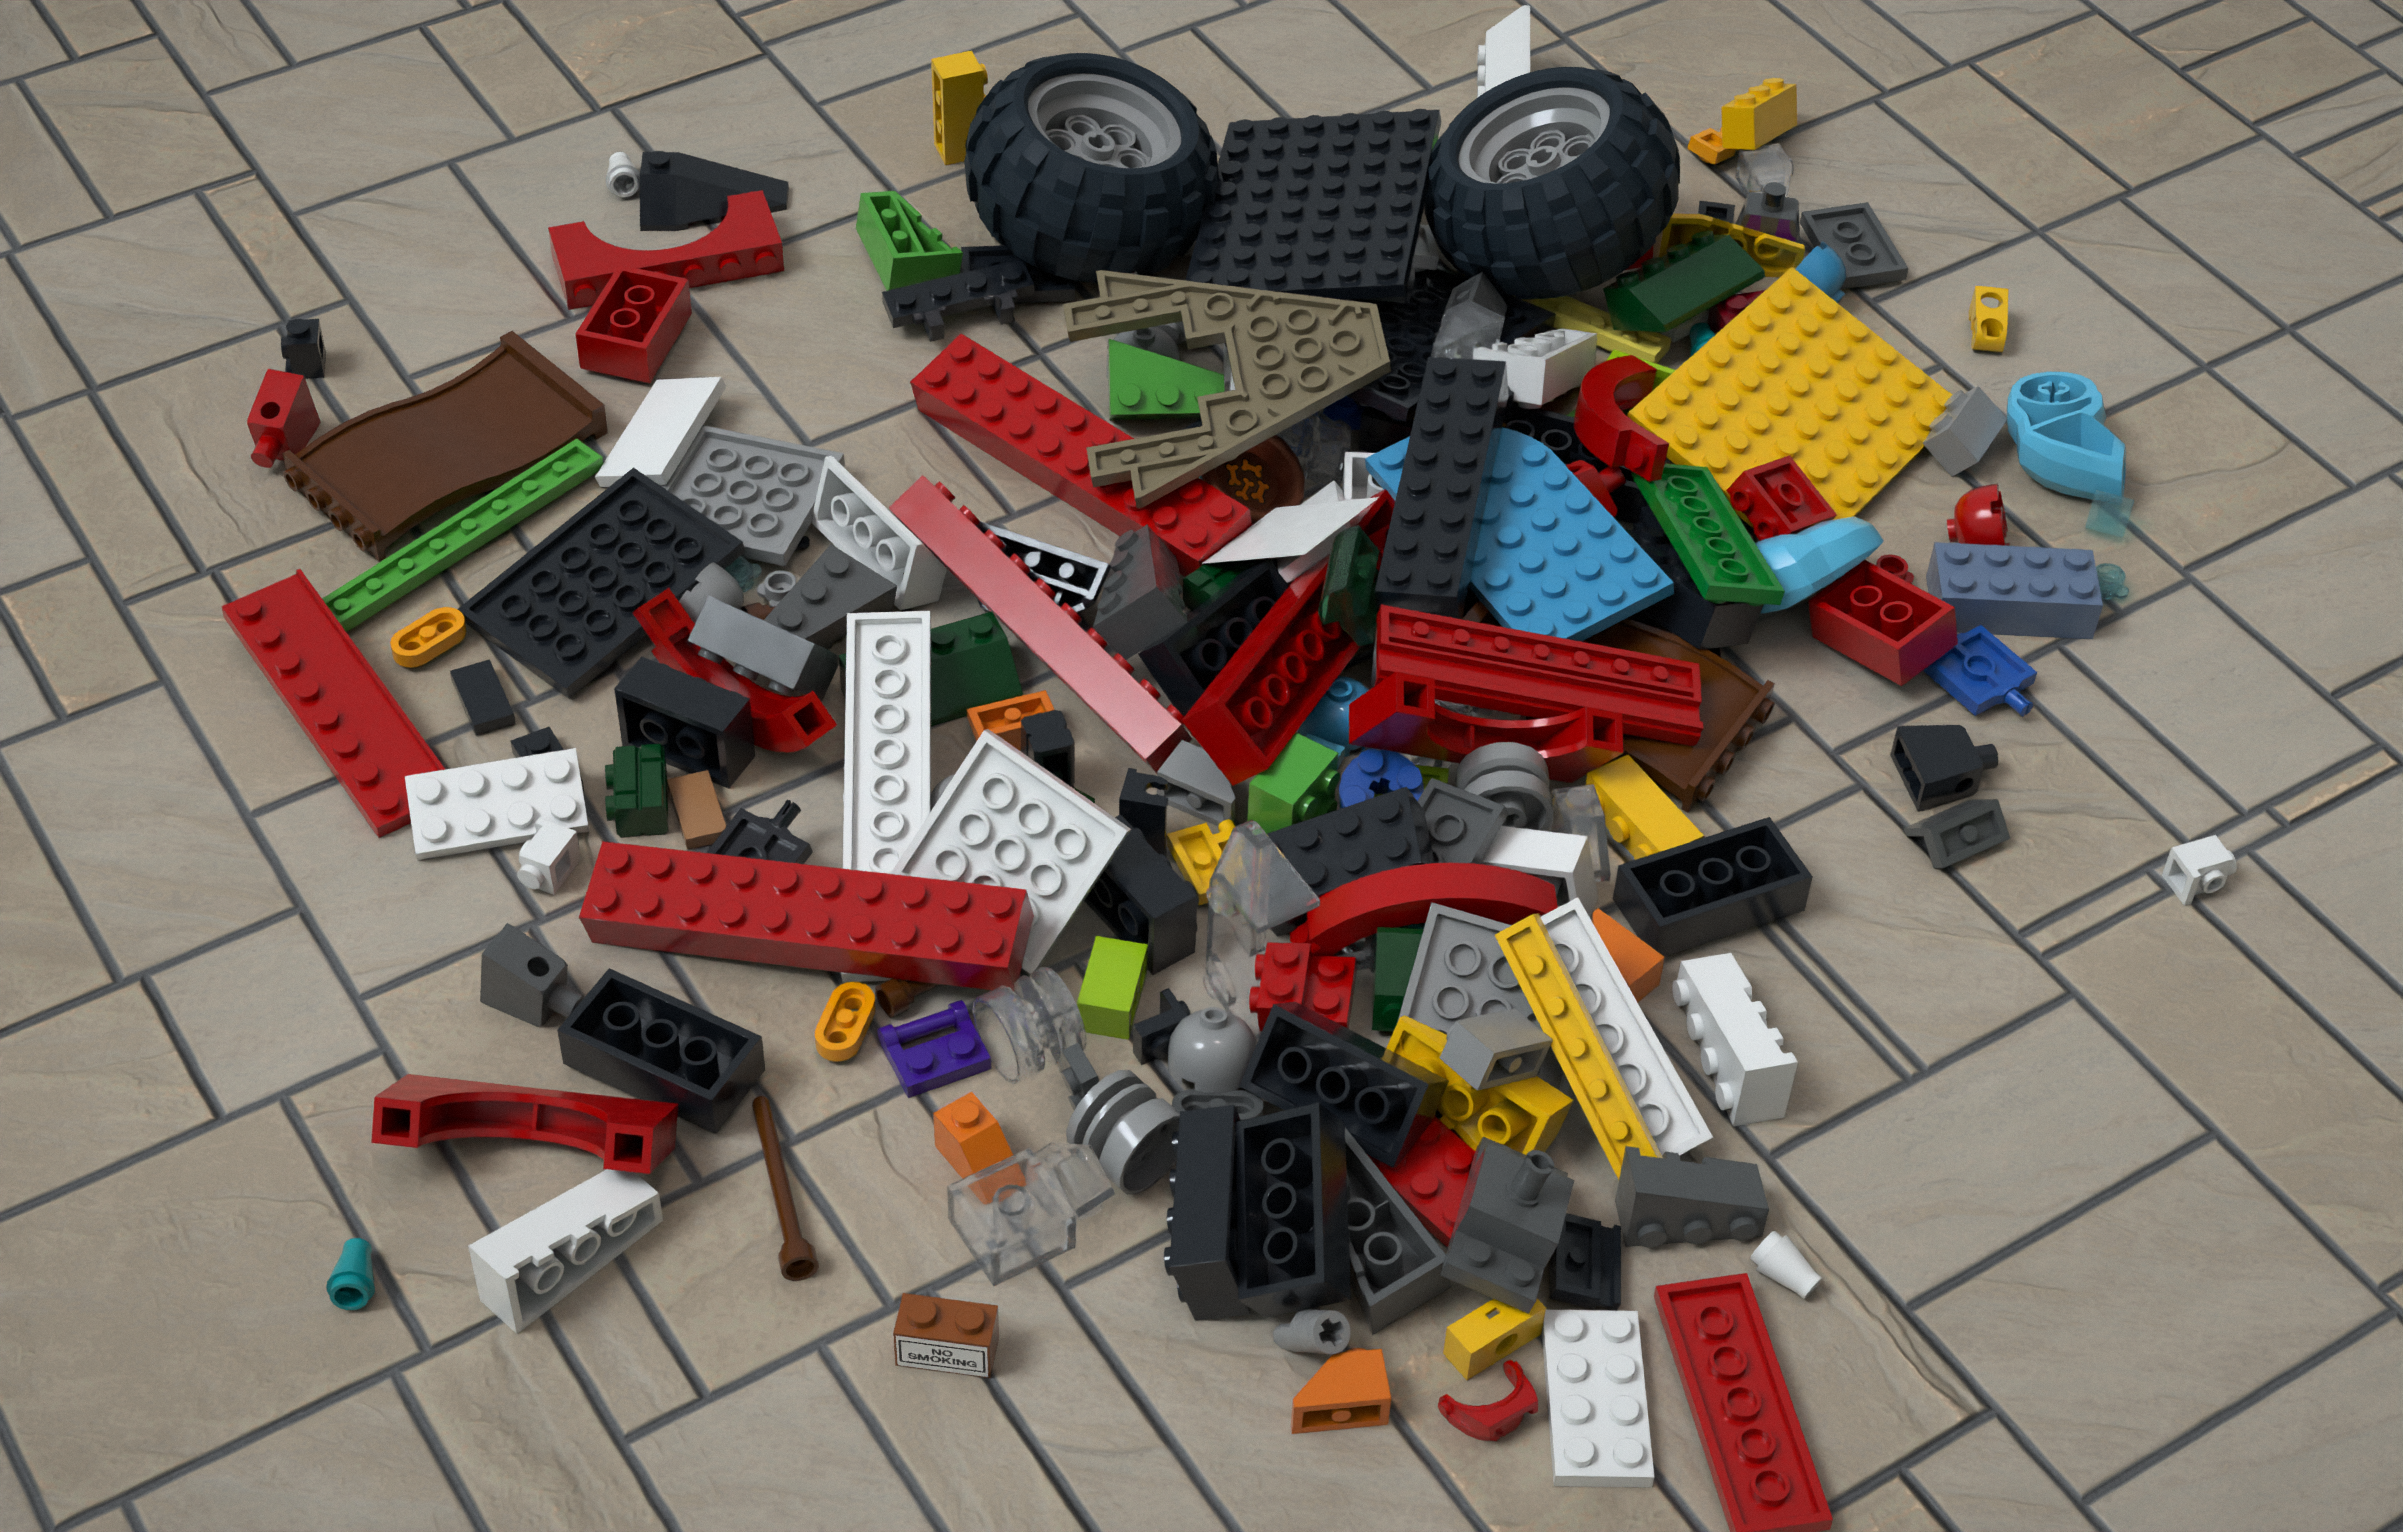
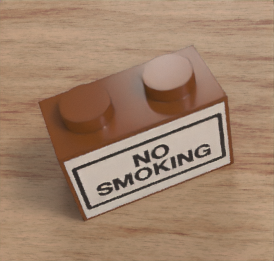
(946, 1335)

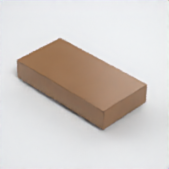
(696, 808)

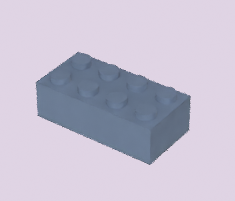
(2018, 589)

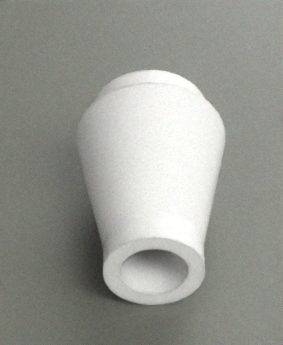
(622, 175)
(1785, 1264)

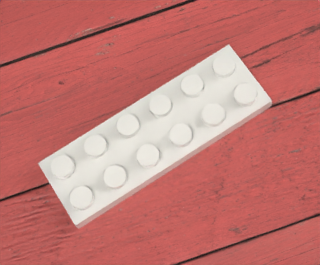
(1626, 1032)

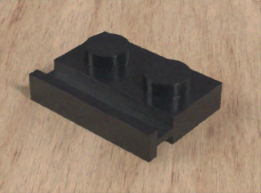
(1587, 1264)

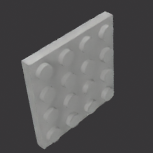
(752, 488)
(1465, 976)

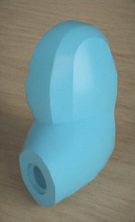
(2063, 436)
(1817, 556)

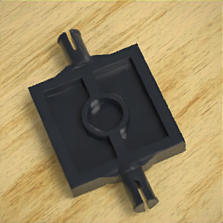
(763, 837)

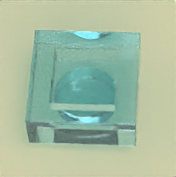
(2109, 514)

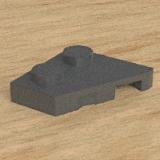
(1076, 1073)

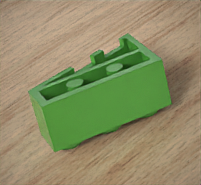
(901, 244)
(1155, 385)

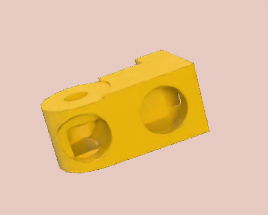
(1988, 323)

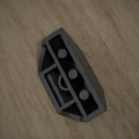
(1069, 574)

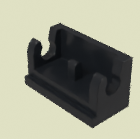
(1144, 809)

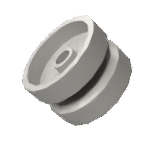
(1512, 777)

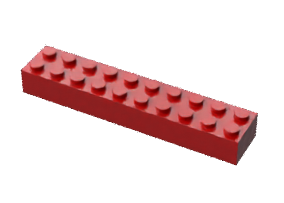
(1047, 443)
(1279, 669)
(807, 916)

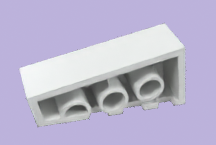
(1544, 364)
(1551, 857)
(1734, 1039)
(561, 1245)

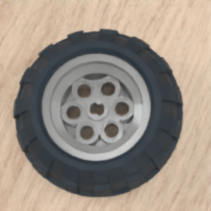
(1090, 166)
(1553, 182)

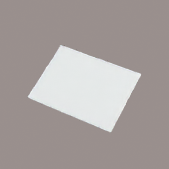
(1290, 530)

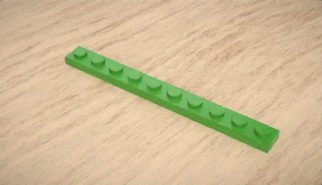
(462, 534)

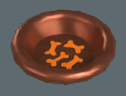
(1261, 478)

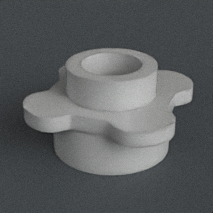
(776, 586)

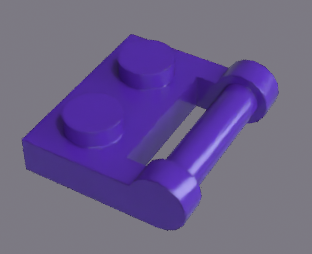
(938, 1060)

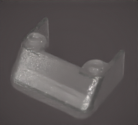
(1246, 896)

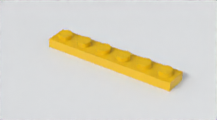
(1575, 1040)

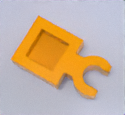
(1709, 146)

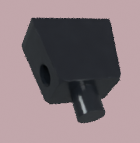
(1940, 763)

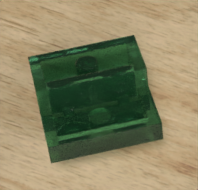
(1351, 585)

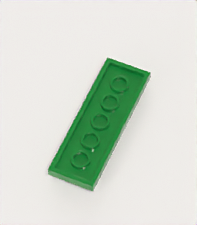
(1710, 537)

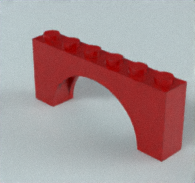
(739, 248)
(1406, 720)
(620, 1130)

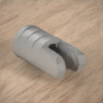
(1314, 1332)

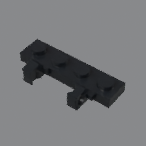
(934, 299)

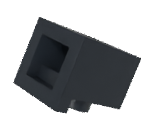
(304, 348)

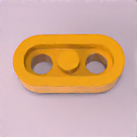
(428, 637)
(842, 1024)

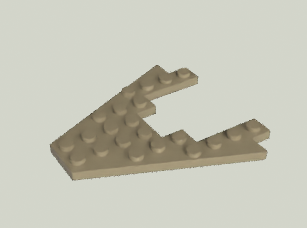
(1284, 358)

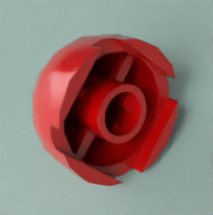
(1979, 518)

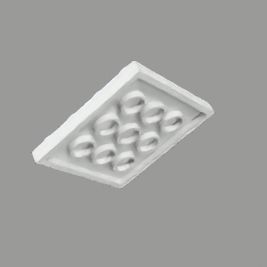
(1020, 829)

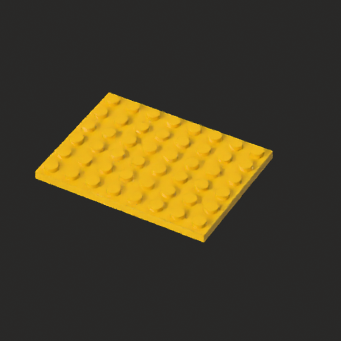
(1799, 383)

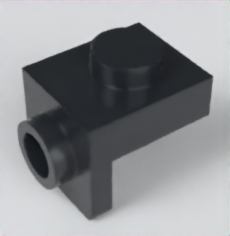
(1153, 1035)

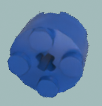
(1377, 774)

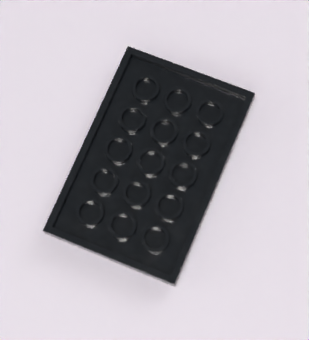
(575, 593)

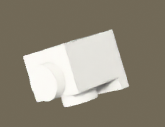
(548, 856)
(2198, 868)

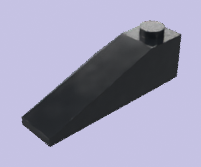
(693, 189)

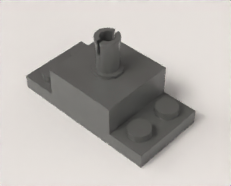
(1507, 1223)

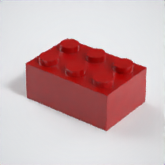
(634, 323)
(1883, 622)

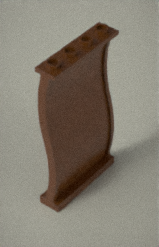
(443, 445)
(1728, 710)

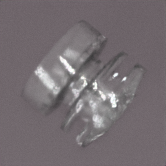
(1028, 1024)

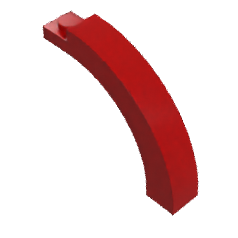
(1606, 429)
(777, 720)
(1405, 896)

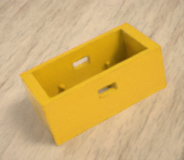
(1480, 1342)

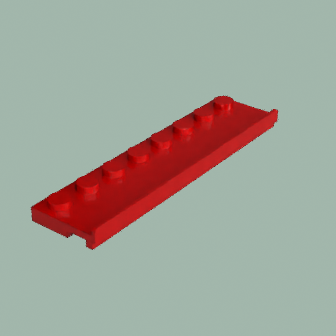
(1541, 673)
(334, 697)

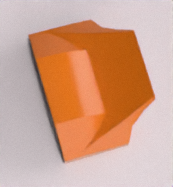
(1006, 716)

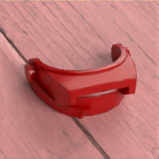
(1496, 1419)

